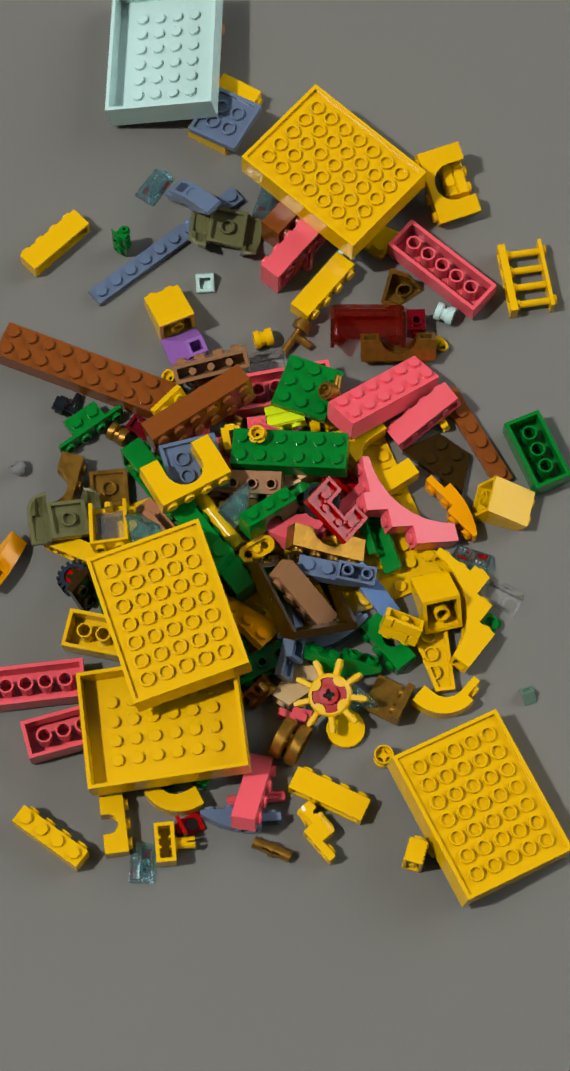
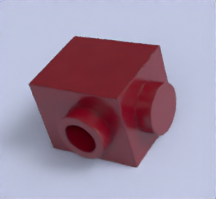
(415, 322)

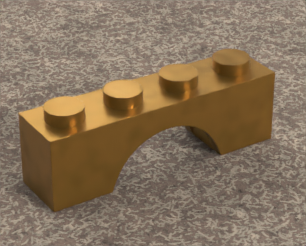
(375, 349)
(71, 469)
(303, 540)

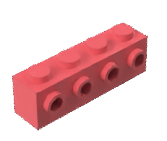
(423, 416)
(253, 792)

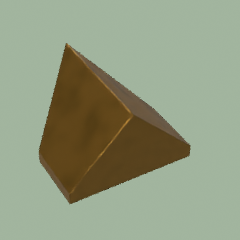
(400, 288)

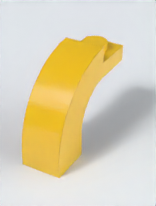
(445, 707)
(175, 804)

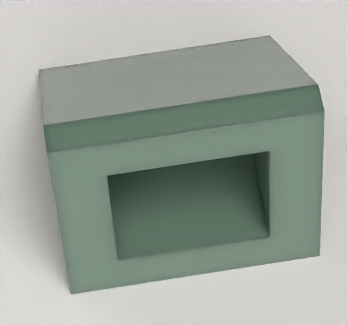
(528, 695)

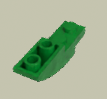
(353, 660)

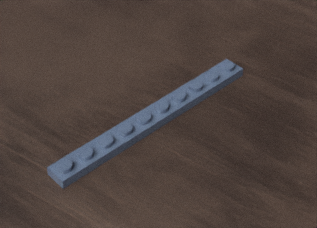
(153, 255)

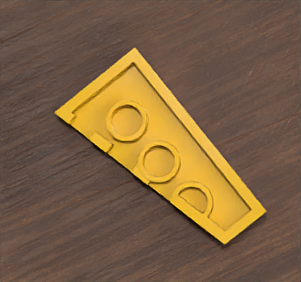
(435, 654)

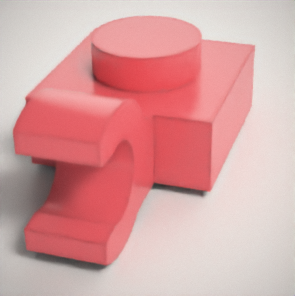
(299, 714)

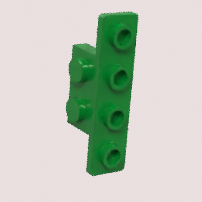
(88, 423)
(380, 544)

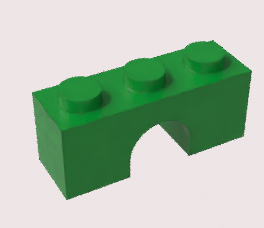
(255, 519)
(396, 657)

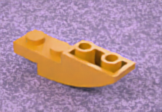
(458, 510)
(10, 552)

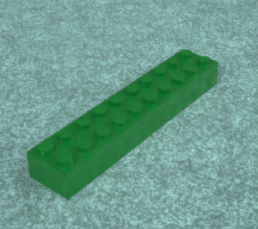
(235, 577)

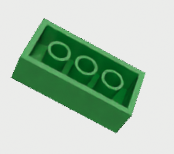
(536, 452)

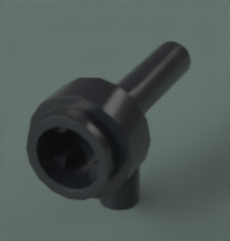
(60, 404)

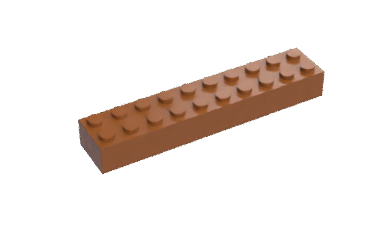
(81, 370)

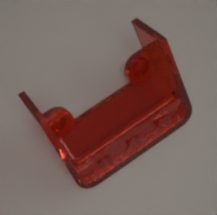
(351, 320)

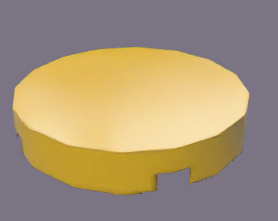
(347, 733)

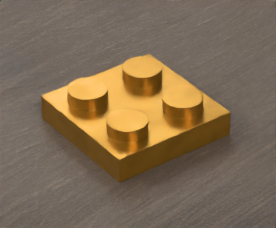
(111, 485)

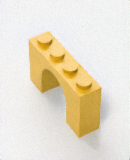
(236, 87)
(445, 209)
(392, 479)
(171, 494)

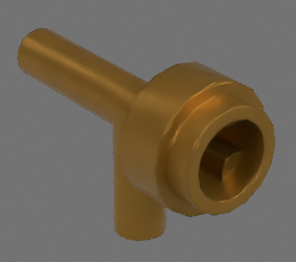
(301, 326)
(329, 391)

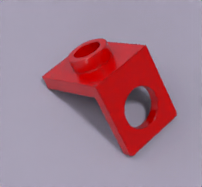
(181, 825)

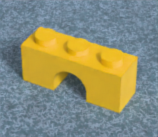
(117, 843)

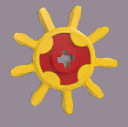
(321, 688)

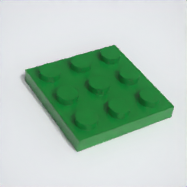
(299, 388)

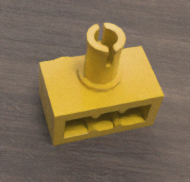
(168, 844)

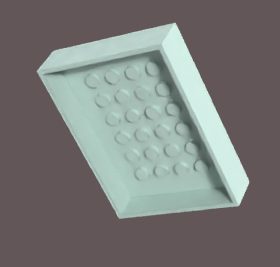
(163, 60)

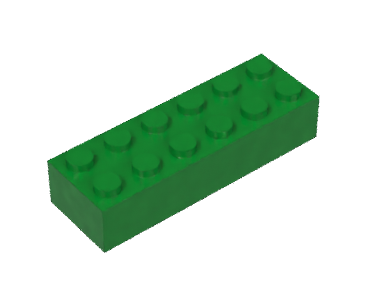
(292, 452)

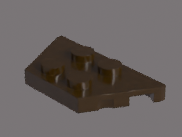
(440, 459)

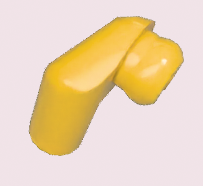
(441, 344)

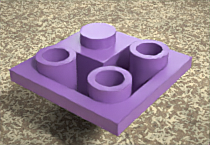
(184, 345)

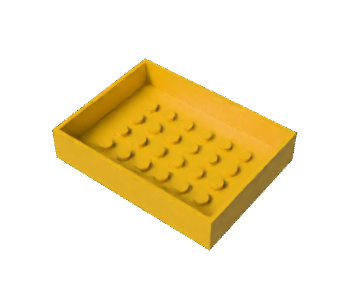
(333, 171)
(168, 615)
(164, 745)
(479, 807)

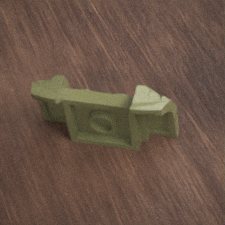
(226, 228)
(60, 519)

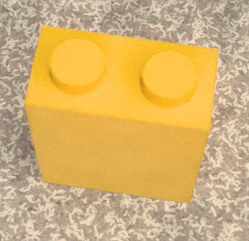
(169, 311)
(503, 504)
(437, 601)

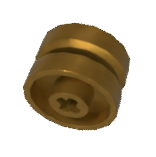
(289, 740)

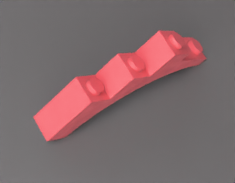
(395, 518)
(278, 529)

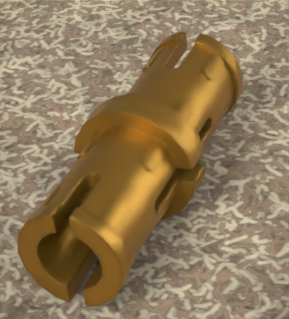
(272, 849)

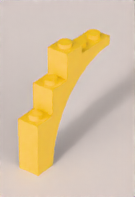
(473, 606)

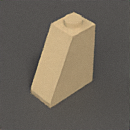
(292, 691)

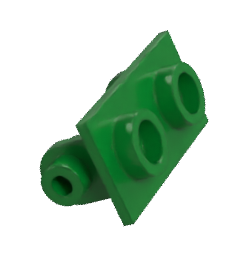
(121, 240)

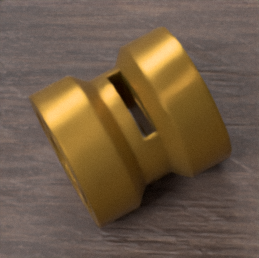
(118, 434)

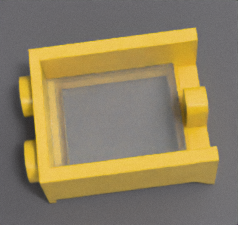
(108, 526)

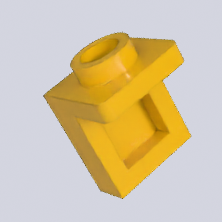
(224, 441)

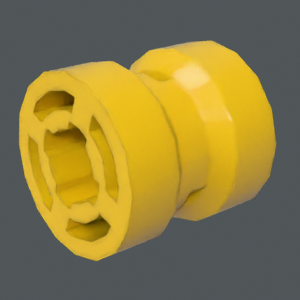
(262, 338)
(385, 753)

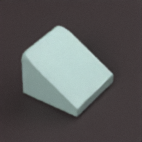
(205, 282)

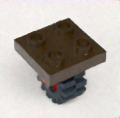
(77, 582)

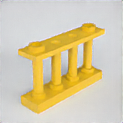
(511, 288)

